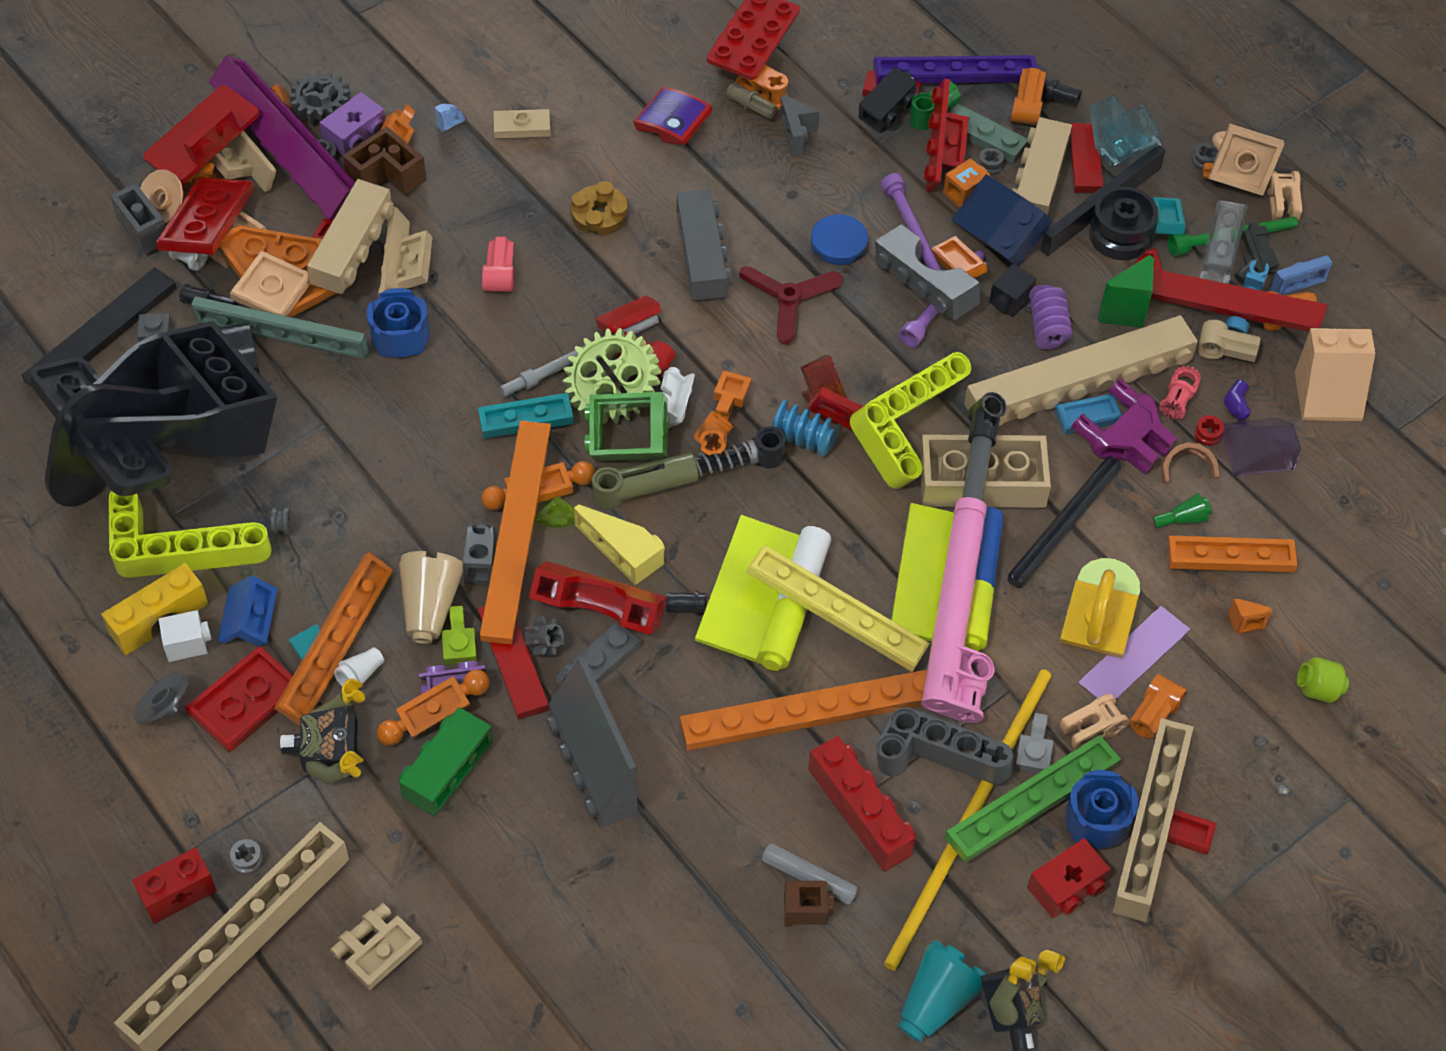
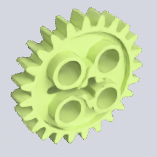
(635, 359)

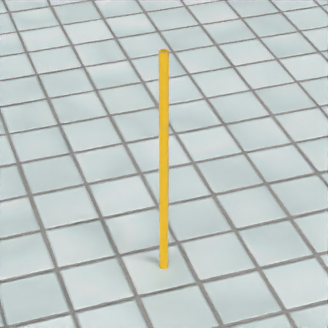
(949, 854)

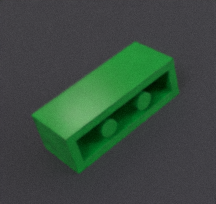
(445, 761)

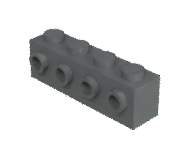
(702, 245)

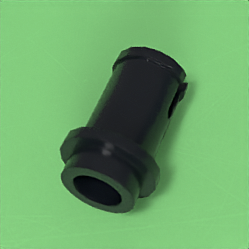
(686, 602)

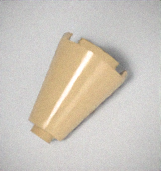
(428, 592)

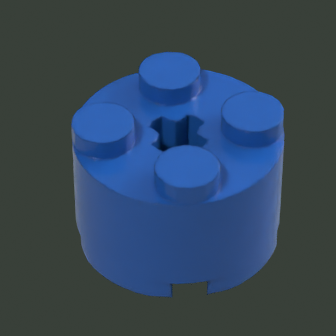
(398, 323)
(1101, 809)

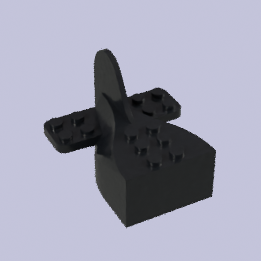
(164, 395)

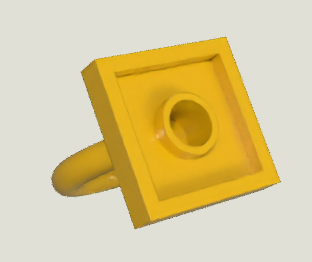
(1099, 617)

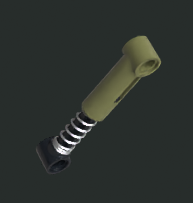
(684, 468)

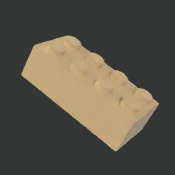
(1015, 474)

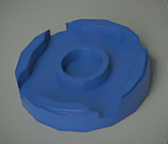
(839, 239)

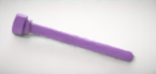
(894, 187)
(913, 332)

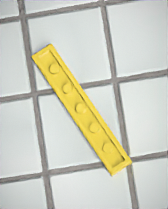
(838, 608)

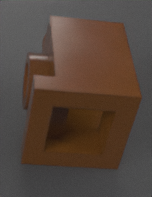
(803, 893)

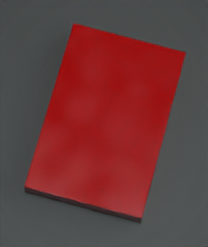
(240, 699)

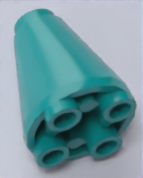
(938, 990)

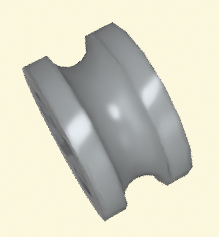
(253, 849)

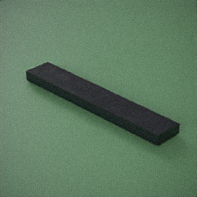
(1082, 215)
(111, 320)

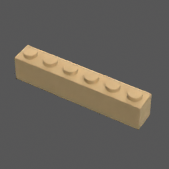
(1153, 820)

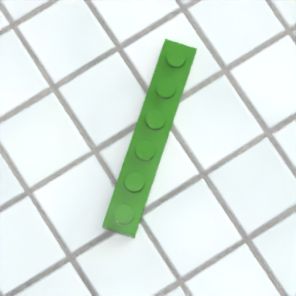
(1029, 799)

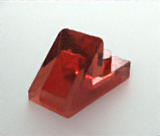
(821, 374)

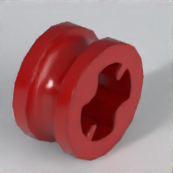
(1202, 434)

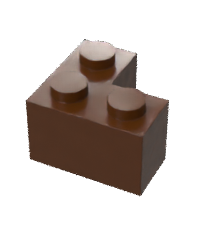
(386, 158)

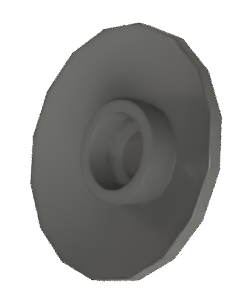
(161, 699)

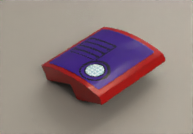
(673, 115)

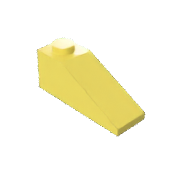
(622, 542)

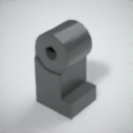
(479, 554)

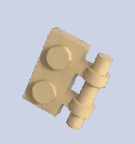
(382, 952)

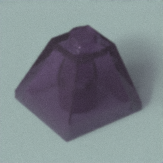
(1261, 446)

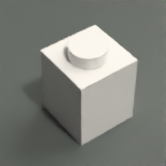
(184, 635)

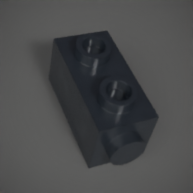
(887, 100)

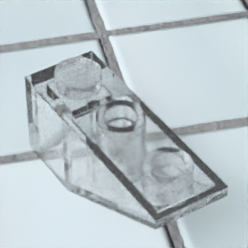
(1222, 241)

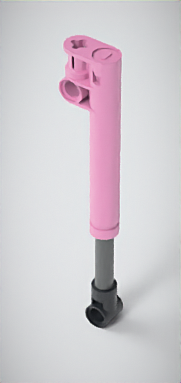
(950, 682)

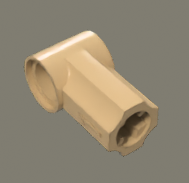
(1219, 341)

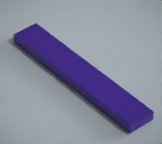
(957, 68)

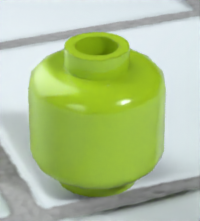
(1322, 680)

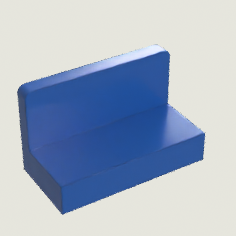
(248, 611)

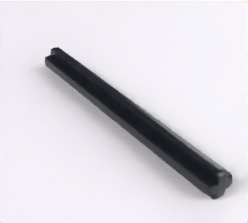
(1063, 522)

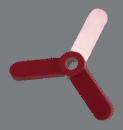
(790, 295)

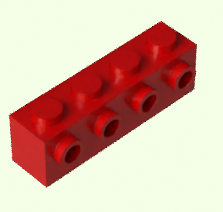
(861, 803)

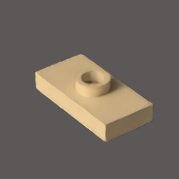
(522, 123)

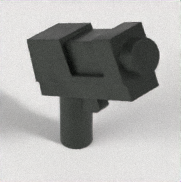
(1257, 249)

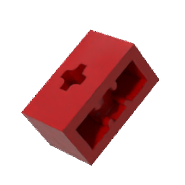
(1069, 879)
(174, 885)

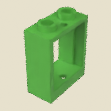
(658, 424)

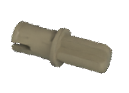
(751, 100)

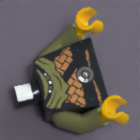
(329, 737)
(1016, 998)

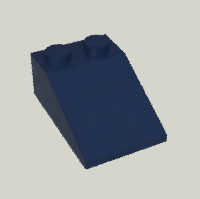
(1002, 220)

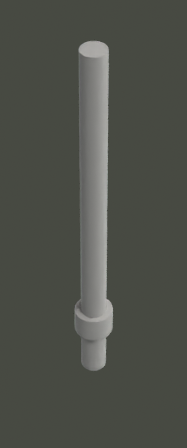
(531, 377)

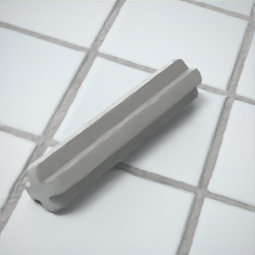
(807, 871)

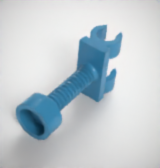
(1254, 281)

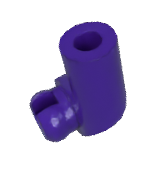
(1235, 402)

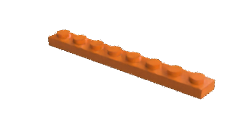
(802, 710)

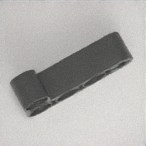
(988, 761)

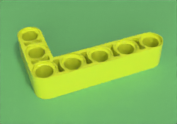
(876, 422)
(176, 544)

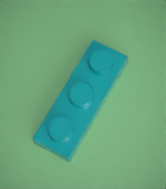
(505, 417)

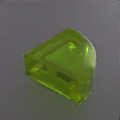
(556, 514)

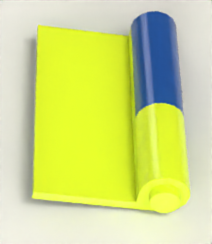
(923, 570)

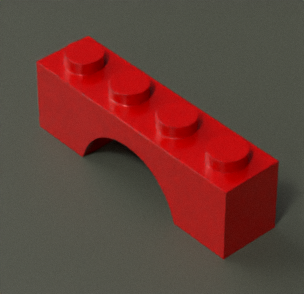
(574, 588)

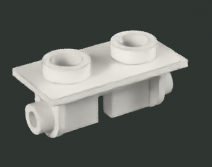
(678, 392)

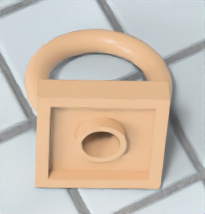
(1245, 158)

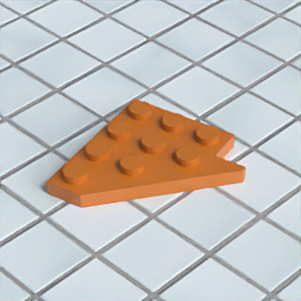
(245, 243)

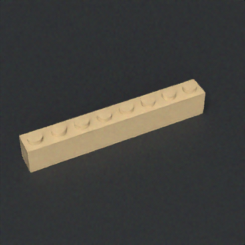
(1089, 369)
(232, 940)

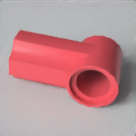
(499, 271)

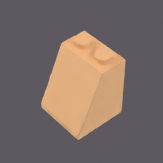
(1335, 374)

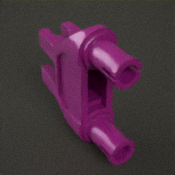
(1134, 435)

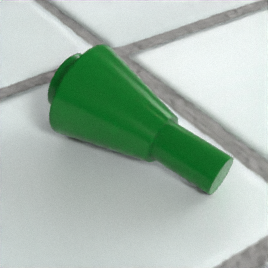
(1190, 511)

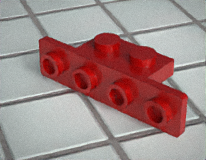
(948, 137)

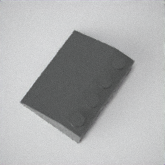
(593, 747)

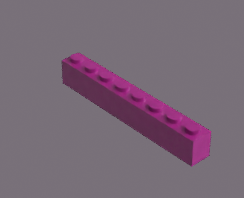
(287, 138)

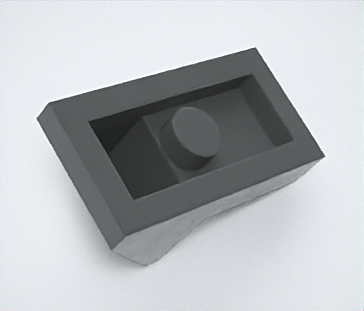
(797, 121)

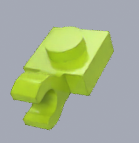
(458, 642)

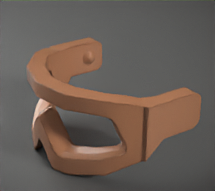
(1194, 449)

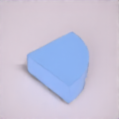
(448, 116)

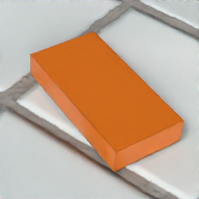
(956, 254)

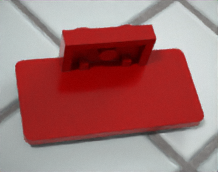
(752, 36)
(202, 133)

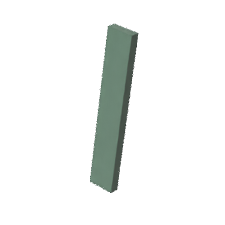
(282, 327)

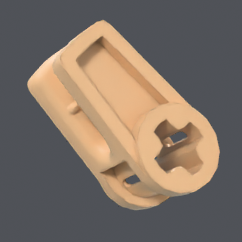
(1284, 187)
(1102, 714)

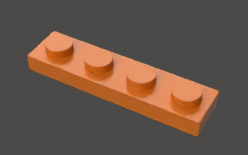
(1232, 554)

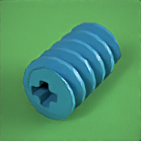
(805, 430)

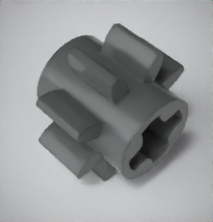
(544, 636)

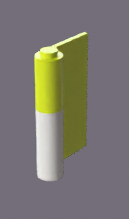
(746, 613)

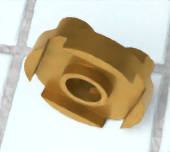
(596, 196)

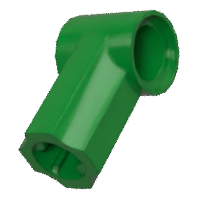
(922, 107)

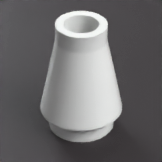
(359, 666)

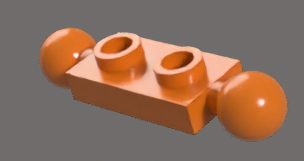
(555, 482)
(432, 707)

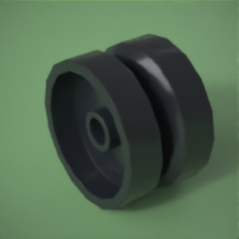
(1123, 223)

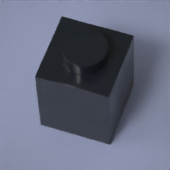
(1012, 290)

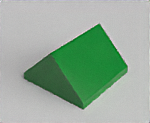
(1128, 295)

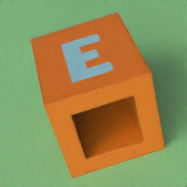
(962, 181)

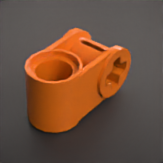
(768, 83)

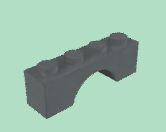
(947, 290)

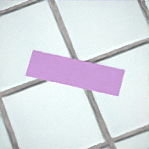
(1142, 650)

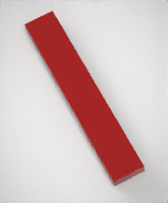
(1238, 301)

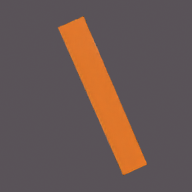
(334, 638)

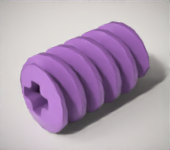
(1050, 316)

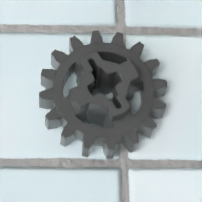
(318, 96)

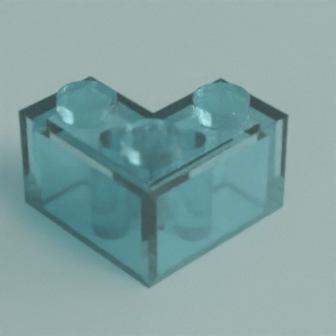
(1121, 132)

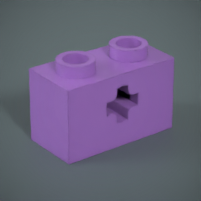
(353, 123)

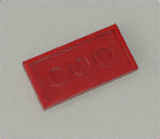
(205, 216)

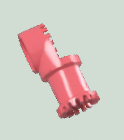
(1180, 392)

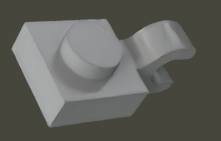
(1034, 750)

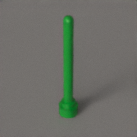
(1182, 243)

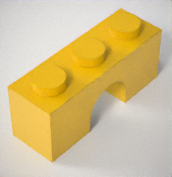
(133, 618)

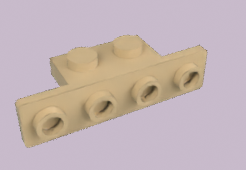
(245, 159)
(405, 255)

